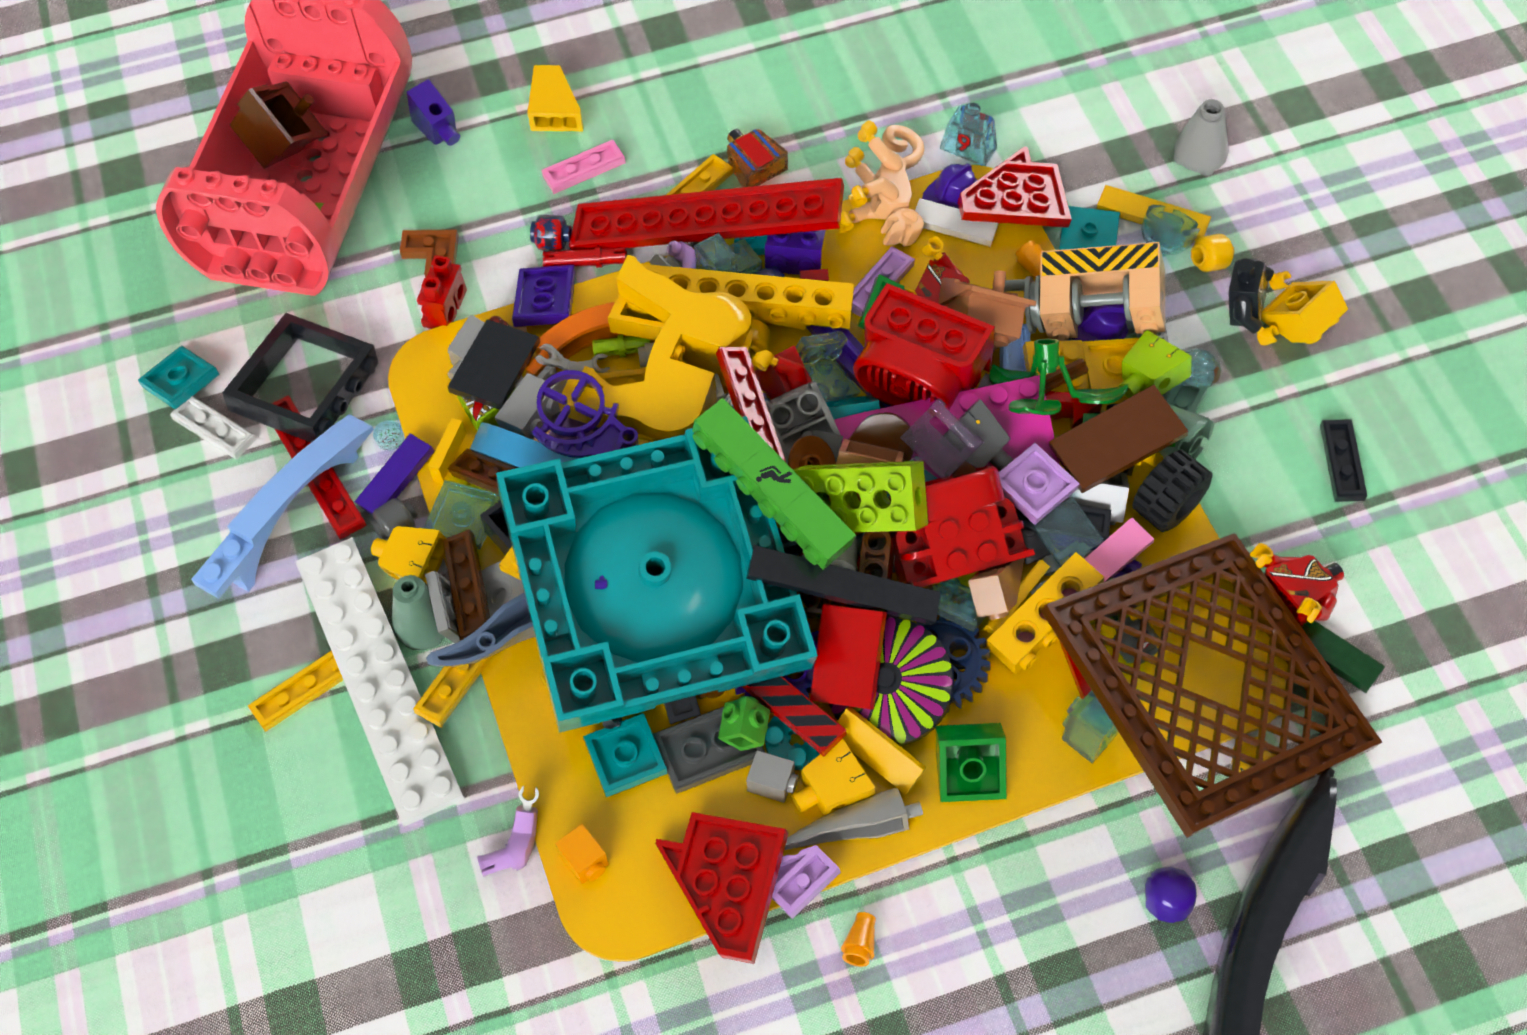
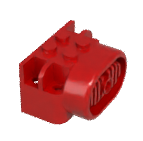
(921, 350)
(966, 531)

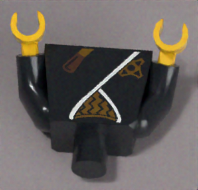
(1248, 296)

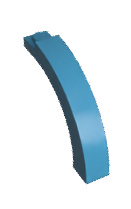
(512, 447)

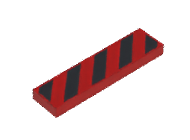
(798, 713)

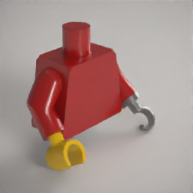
(780, 372)

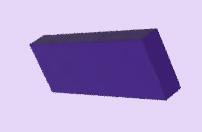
(395, 473)

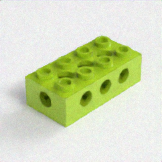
(872, 481)

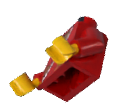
(940, 268)
(1301, 583)

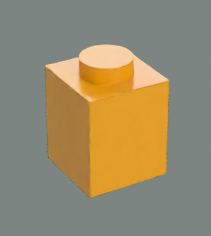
(582, 854)

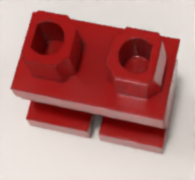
(440, 294)

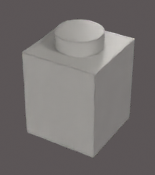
(772, 776)

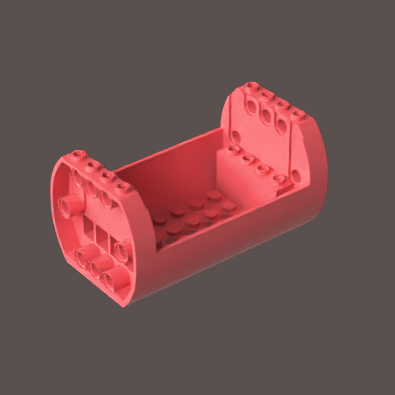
(264, 223)

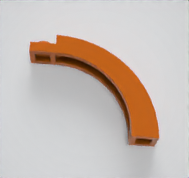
(574, 334)

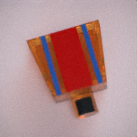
(755, 157)

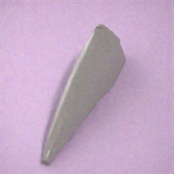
(867, 818)

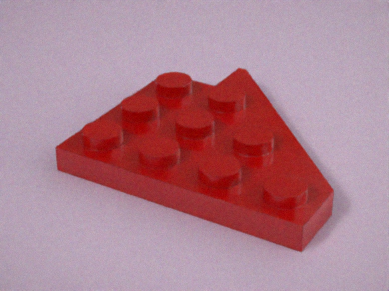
(1017, 194)
(728, 878)

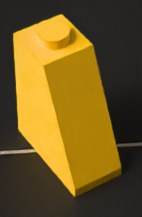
(552, 101)

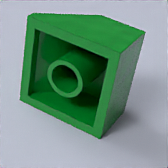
(971, 762)

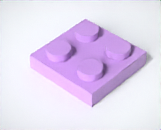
(1036, 483)

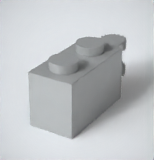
(520, 410)

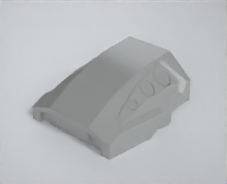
(798, 414)

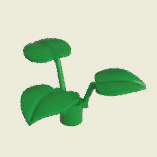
(1047, 360)

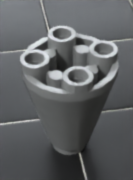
(1204, 139)

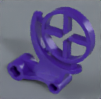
(607, 438)

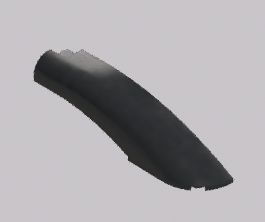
(1282, 876)

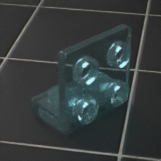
(819, 357)

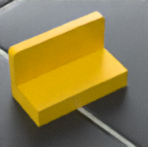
(450, 447)

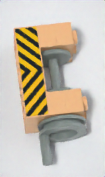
(1095, 277)

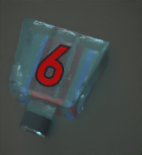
(970, 135)

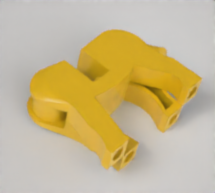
(682, 360)

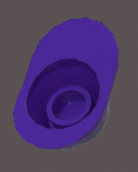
(950, 184)
(1103, 323)

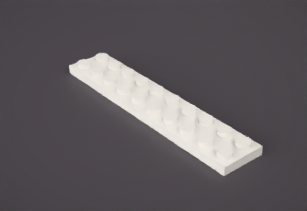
(379, 682)

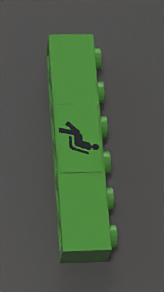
(772, 484)

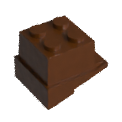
(275, 122)

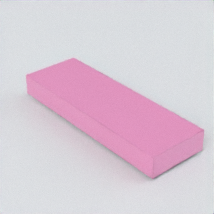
(583, 166)

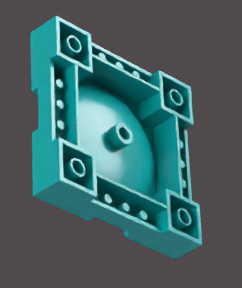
(646, 633)

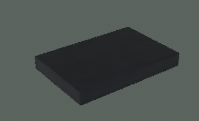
(494, 364)

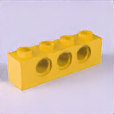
(1004, 644)

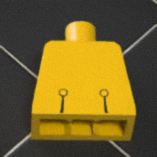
(410, 552)
(833, 781)

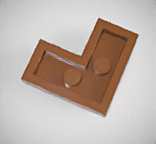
(429, 243)

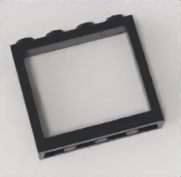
(240, 390)

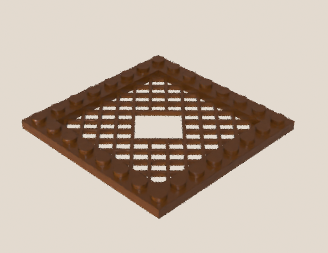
(1345, 728)

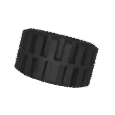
(1172, 490)

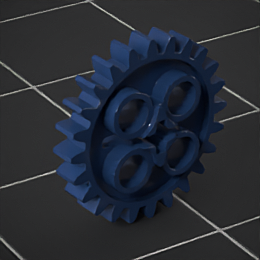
(974, 661)

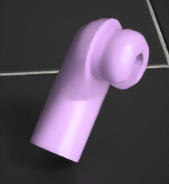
(682, 253)

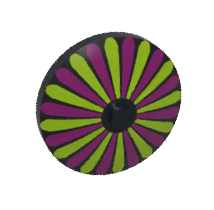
(912, 683)

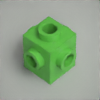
(744, 723)

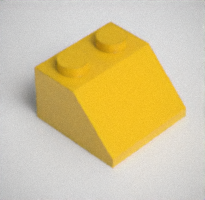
(1305, 310)

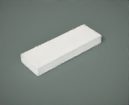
(948, 221)
(213, 427)

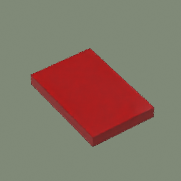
(848, 656)

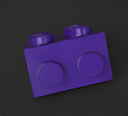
(795, 251)

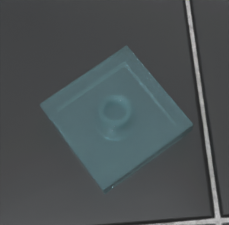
(459, 509)

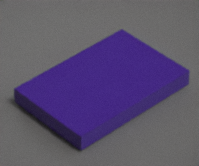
(543, 295)

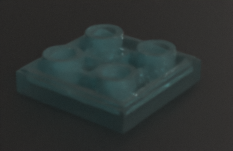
(957, 603)

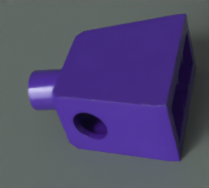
(432, 114)

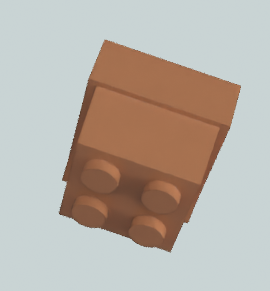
(988, 305)

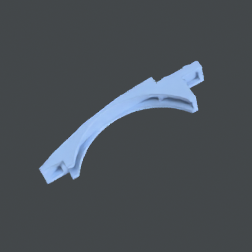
(241, 550)

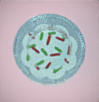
(388, 435)

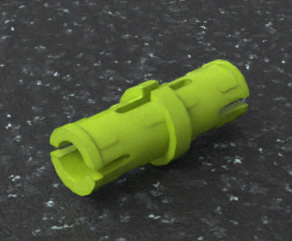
(618, 346)

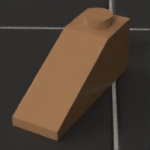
(996, 589)

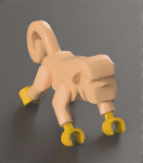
(889, 187)

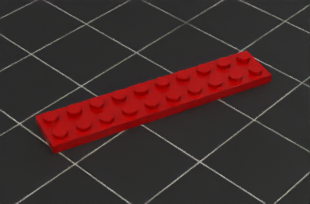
(702, 214)

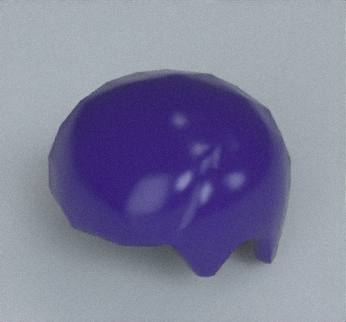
(1170, 894)

